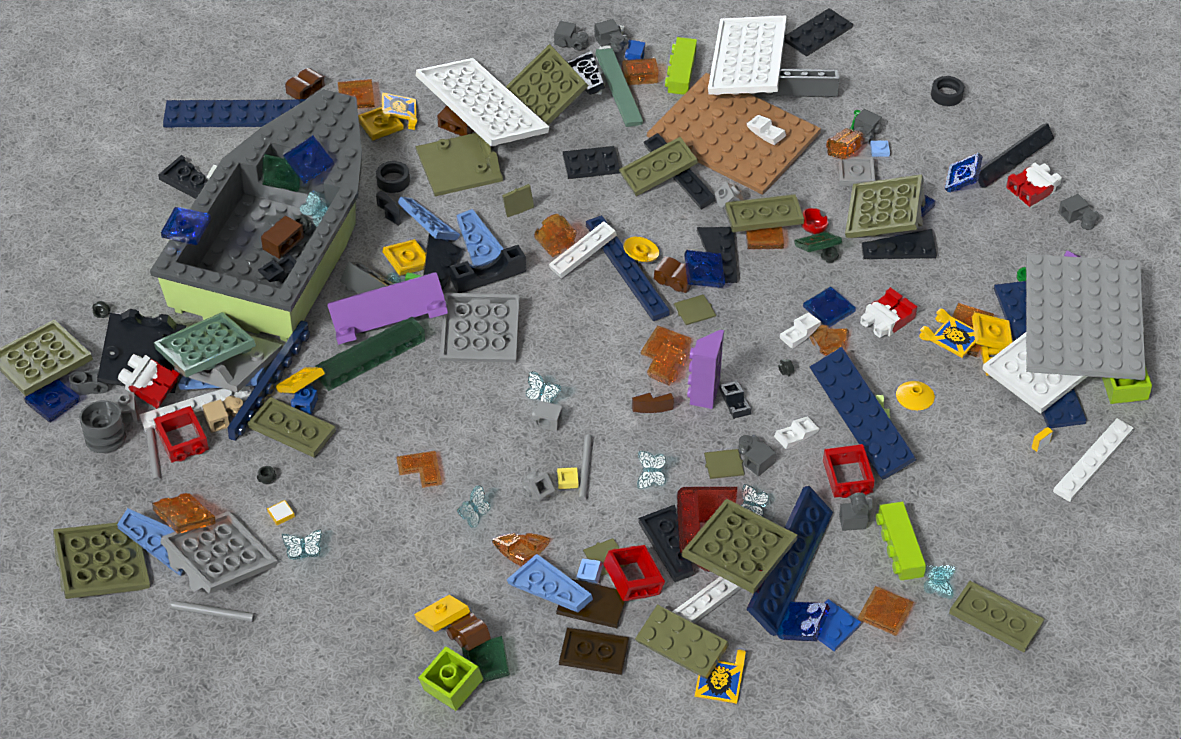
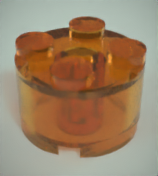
(555, 234)

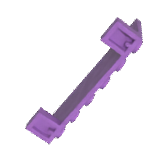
(387, 306)

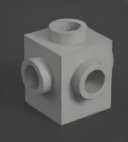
(728, 193)
(537, 486)

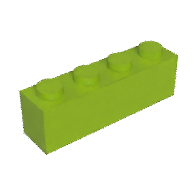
(681, 65)
(901, 541)

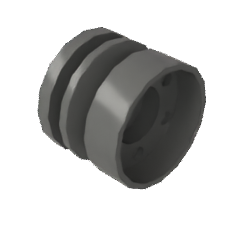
(102, 426)

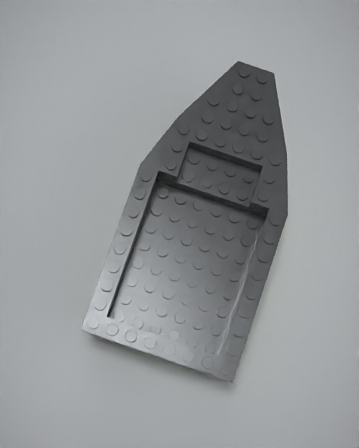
(224, 265)

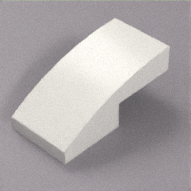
(764, 129)
(802, 329)
(797, 432)

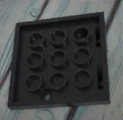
(133, 334)

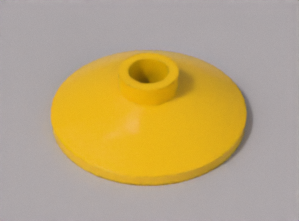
(641, 249)
(918, 400)

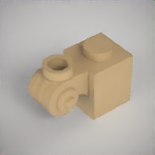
(217, 412)

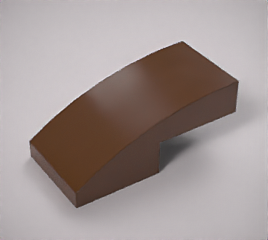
(647, 404)

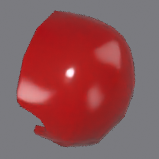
(814, 219)

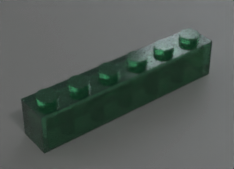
(371, 353)

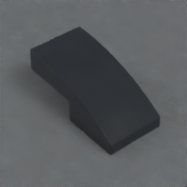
(391, 210)
(277, 271)
(734, 399)

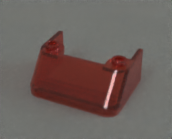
(697, 506)

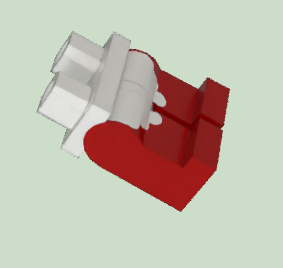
(1033, 182)
(889, 313)
(148, 380)

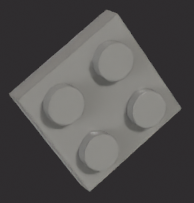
(855, 170)

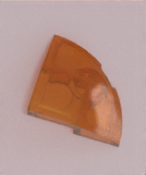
(830, 339)
(513, 545)

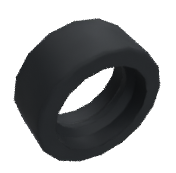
(947, 99)
(393, 186)

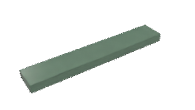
(619, 87)

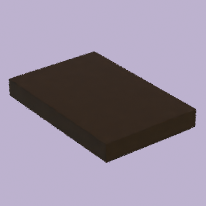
(602, 610)
(594, 651)

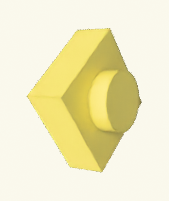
(567, 478)

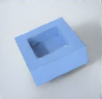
(879, 148)
(590, 570)

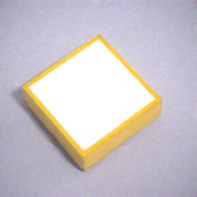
(1042, 439)
(280, 512)

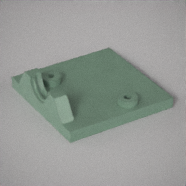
(205, 344)

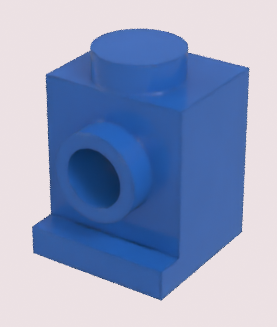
(635, 50)
(305, 397)

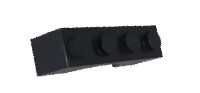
(508, 264)

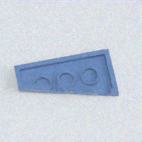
(429, 221)
(480, 242)
(147, 534)

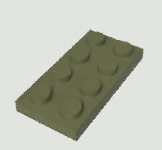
(658, 166)
(764, 213)
(292, 427)
(996, 616)
(682, 641)

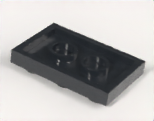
(591, 162)

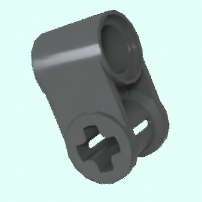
(86, 383)

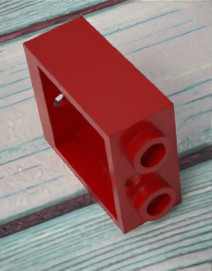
(177, 420)
(854, 454)
(634, 589)

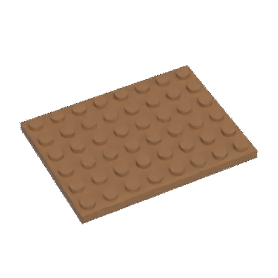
(720, 139)

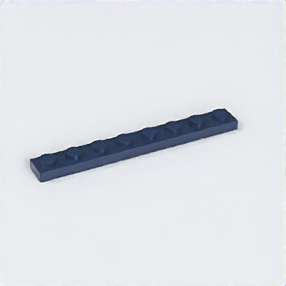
(632, 274)
(266, 383)

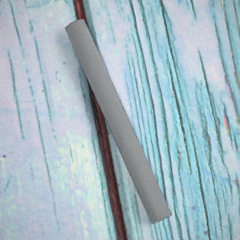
(153, 454)
(585, 467)
(212, 611)

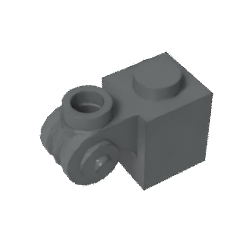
(610, 33)
(566, 36)
(868, 124)
(1077, 208)
(757, 454)
(855, 514)

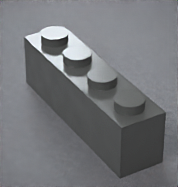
(808, 82)
(362, 279)

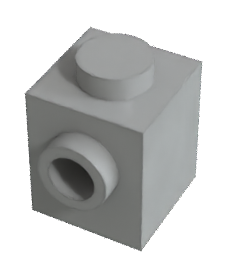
(127, 405)

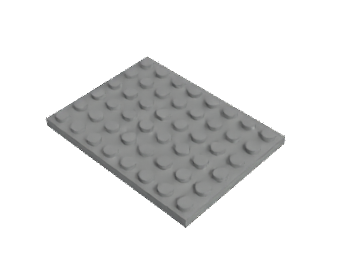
(1084, 317)

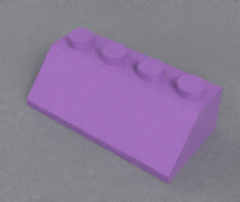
(705, 369)

